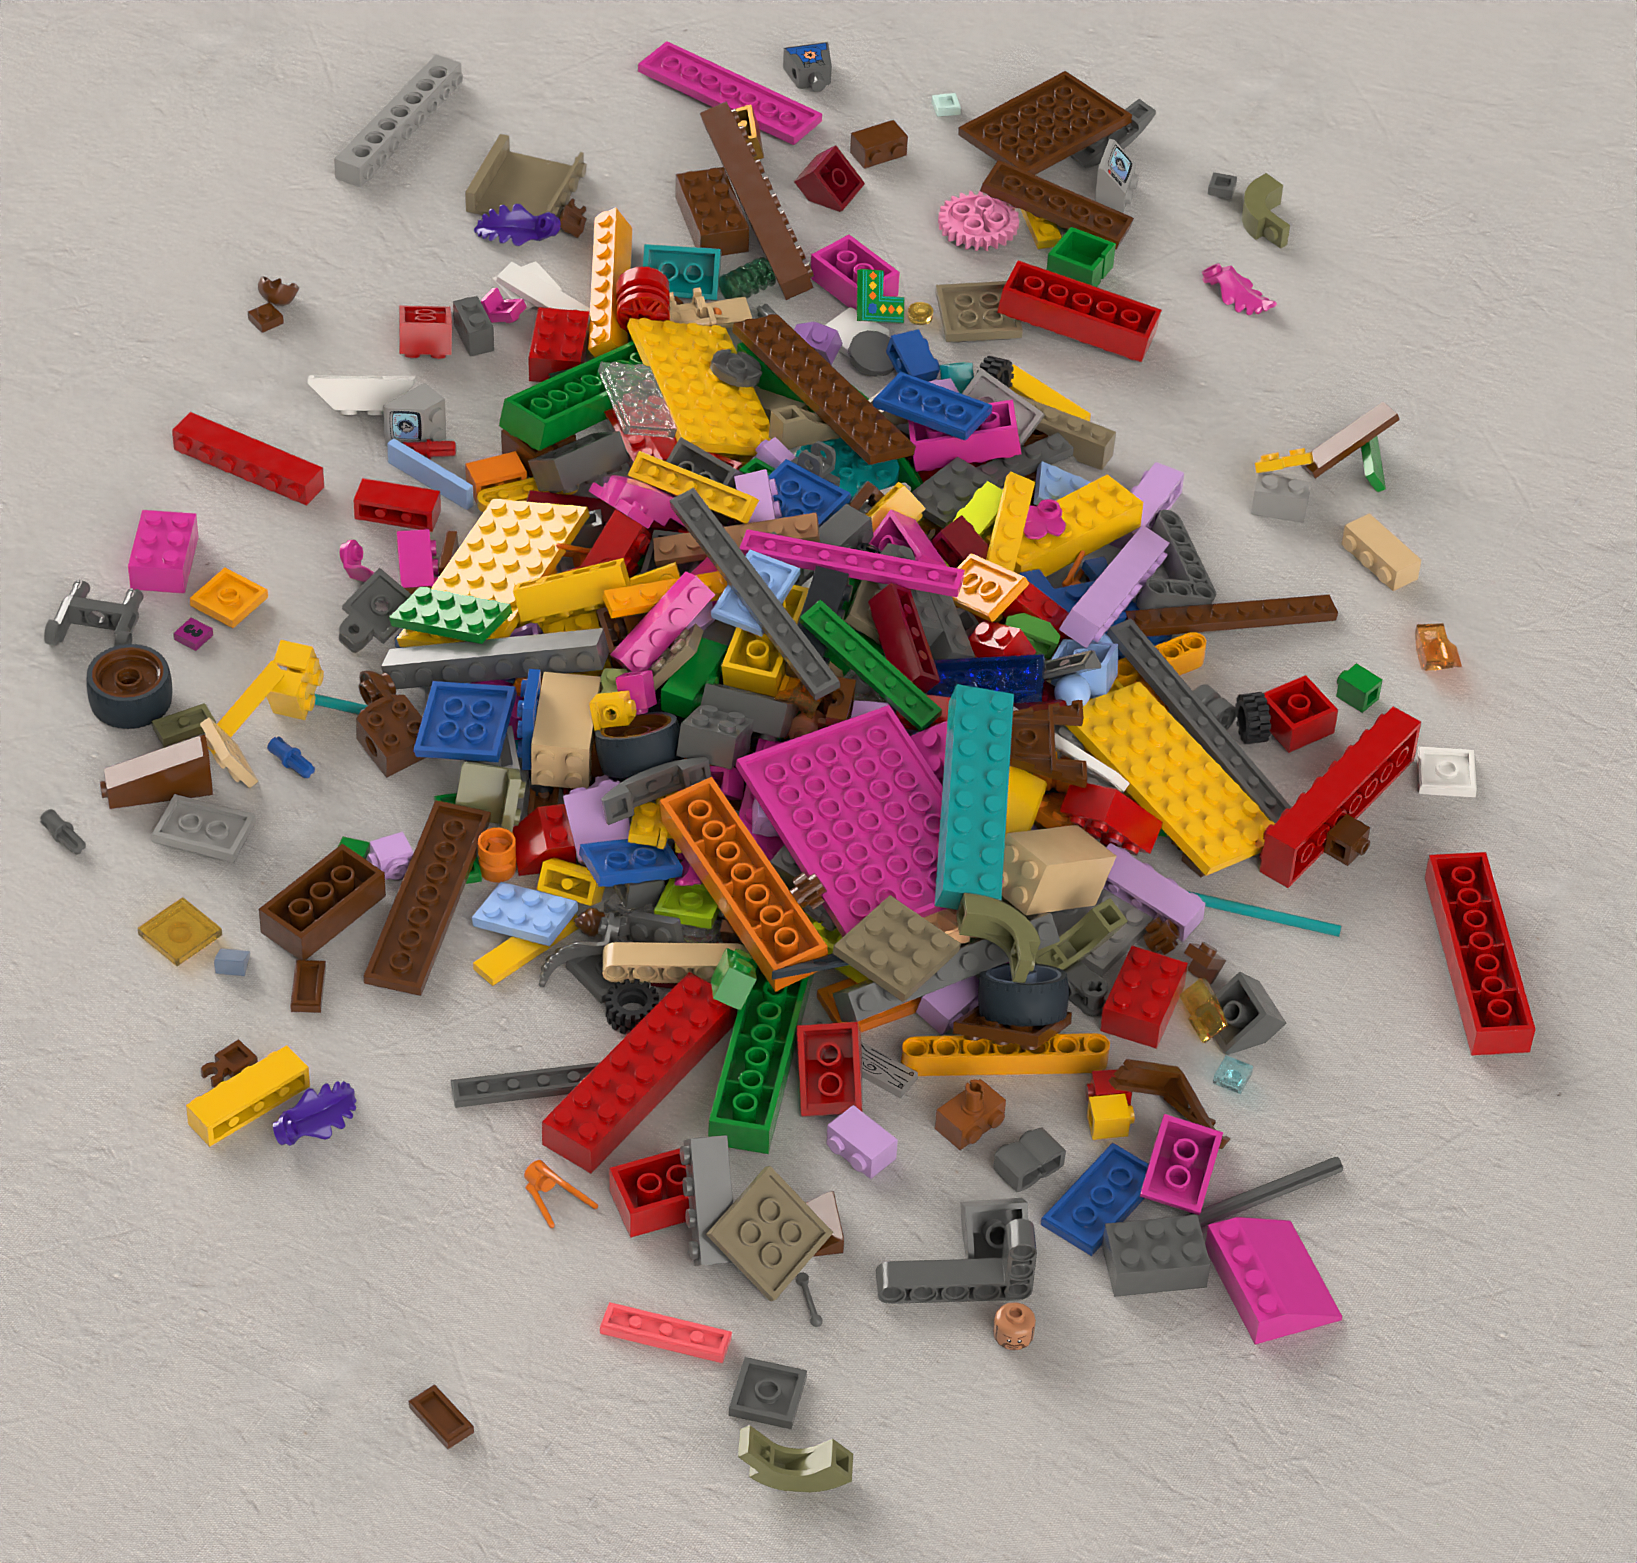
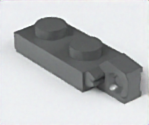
(650, 928)

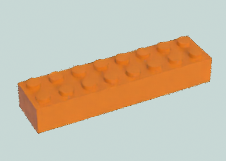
(741, 880)

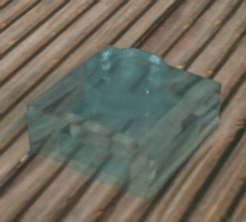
(1233, 1074)

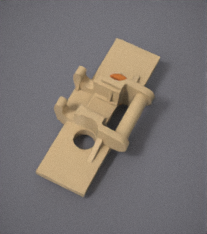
(708, 314)

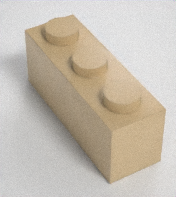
(1381, 552)

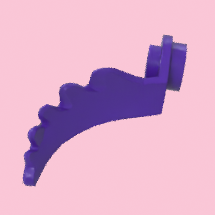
(517, 224)
(316, 1114)

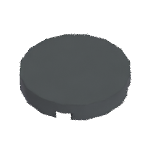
(869, 353)
(736, 369)

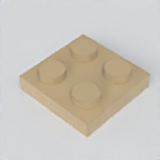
(228, 753)

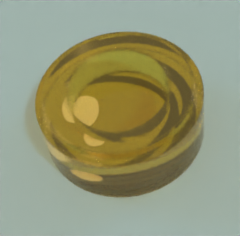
(920, 313)

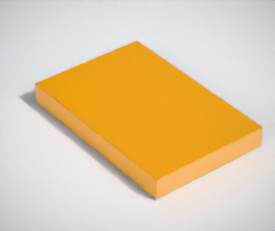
(987, 587)

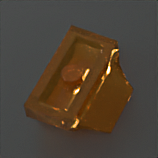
(1435, 648)
(802, 698)

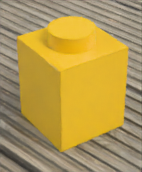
(1109, 1116)

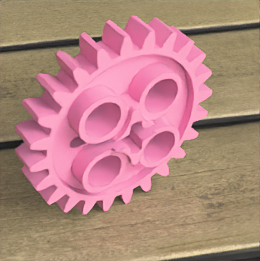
(978, 221)

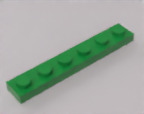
(870, 666)

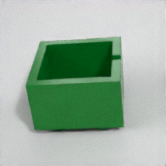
(1082, 257)

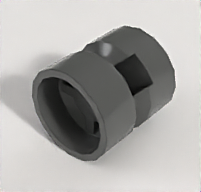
(1218, 706)

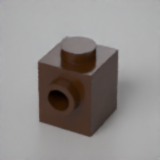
(1347, 840)

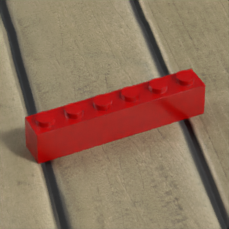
(248, 458)

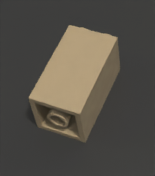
(564, 731)
(1054, 869)

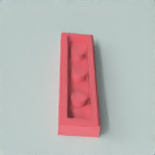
(666, 1332)

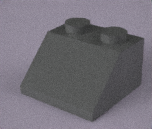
(1248, 1013)
(985, 1225)

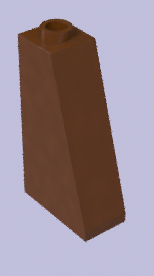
(159, 775)

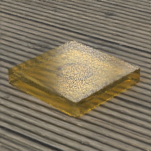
(180, 931)

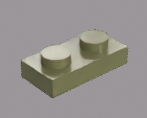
(181, 724)

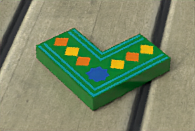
(870, 300)

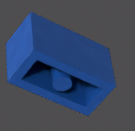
(912, 356)

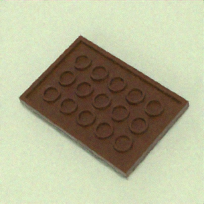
(1045, 124)

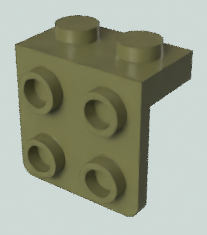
(492, 790)

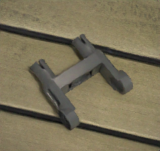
(78, 610)

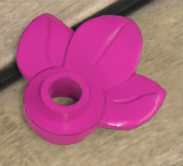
(1044, 519)

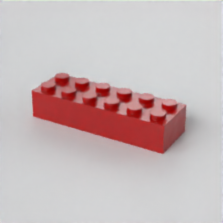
(1079, 311)

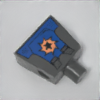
(808, 65)

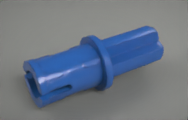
(290, 757)

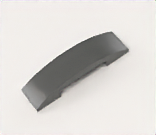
(1141, 117)
(653, 784)

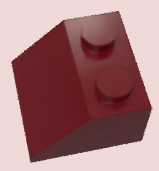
(830, 180)

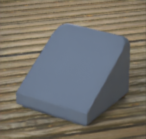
(231, 962)

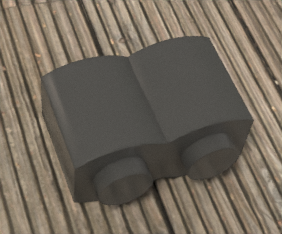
(1029, 1159)

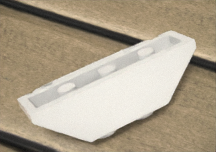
(360, 392)

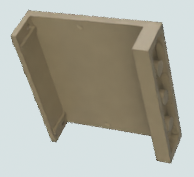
(524, 180)

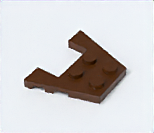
(1035, 742)

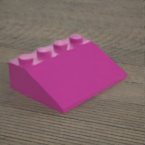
(1269, 1277)

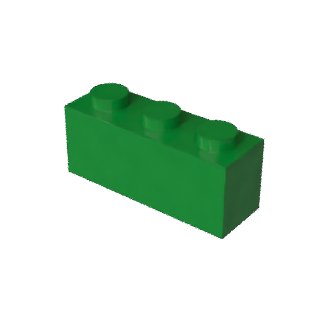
(686, 686)

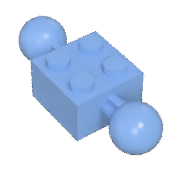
(1089, 683)

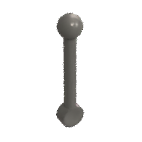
(802, 1279)

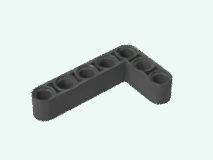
(1187, 579)
(965, 1278)

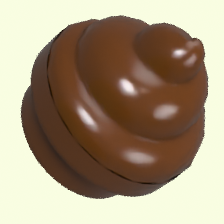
(589, 921)

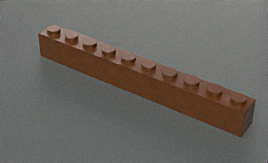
(757, 201)

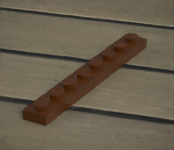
(1234, 615)

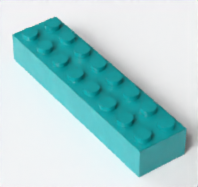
(974, 795)

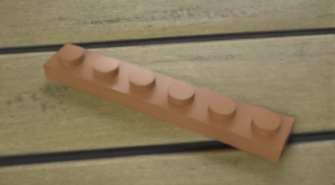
(684, 548)

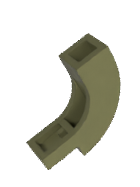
(1258, 220)
(1002, 925)
(1083, 937)
(795, 1469)

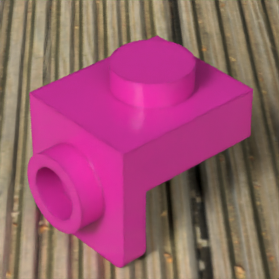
(502, 310)

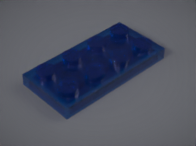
(1007, 674)

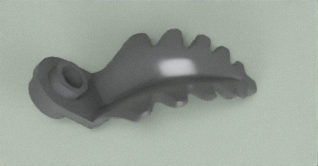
(608, 928)

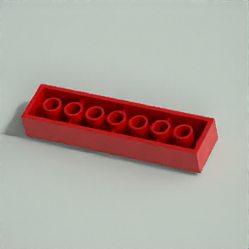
(1344, 789)
(1479, 954)
(637, 1074)

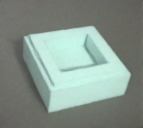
(946, 104)

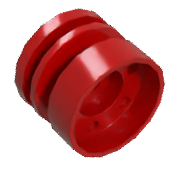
(642, 294)

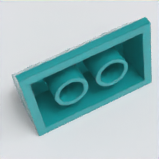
(686, 268)

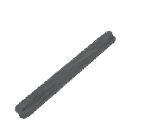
(1269, 1191)

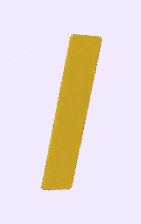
(250, 699)

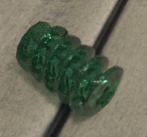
(747, 279)

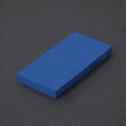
(932, 406)
(1100, 1196)

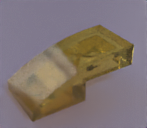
(1204, 1009)

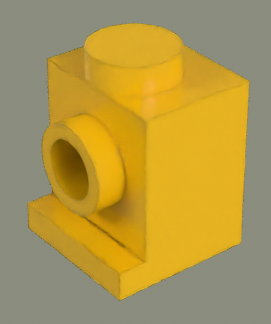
(617, 701)

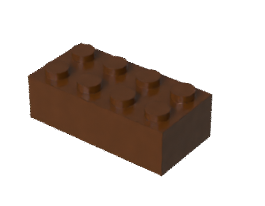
(712, 211)
(322, 902)

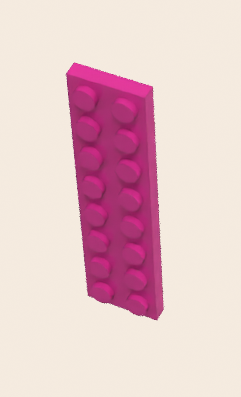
(716, 85)

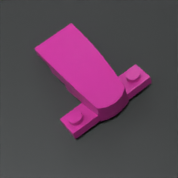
(636, 500)

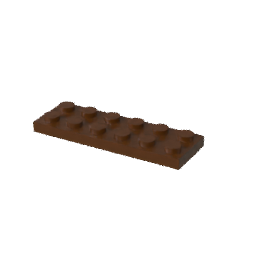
(1055, 203)

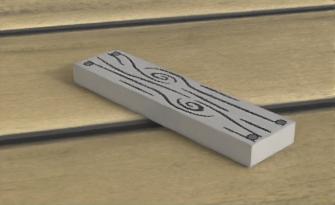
(884, 1070)

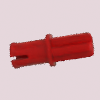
(434, 448)

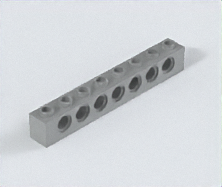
(398, 121)

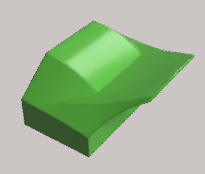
(1039, 633)

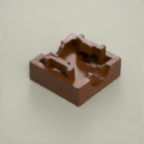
(839, 703)

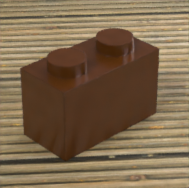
(878, 144)

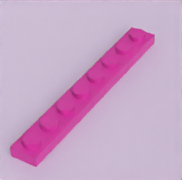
(856, 563)

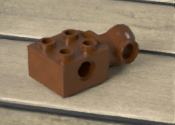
(387, 724)

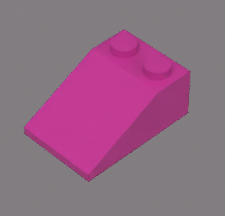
(1181, 1164)

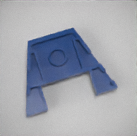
(1069, 596)

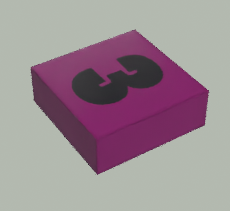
(193, 634)

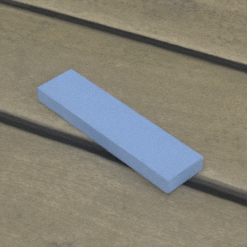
(430, 474)

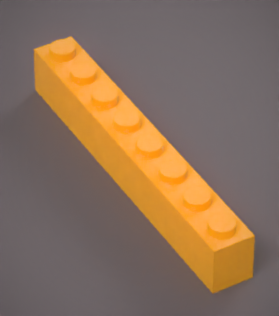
(610, 260)

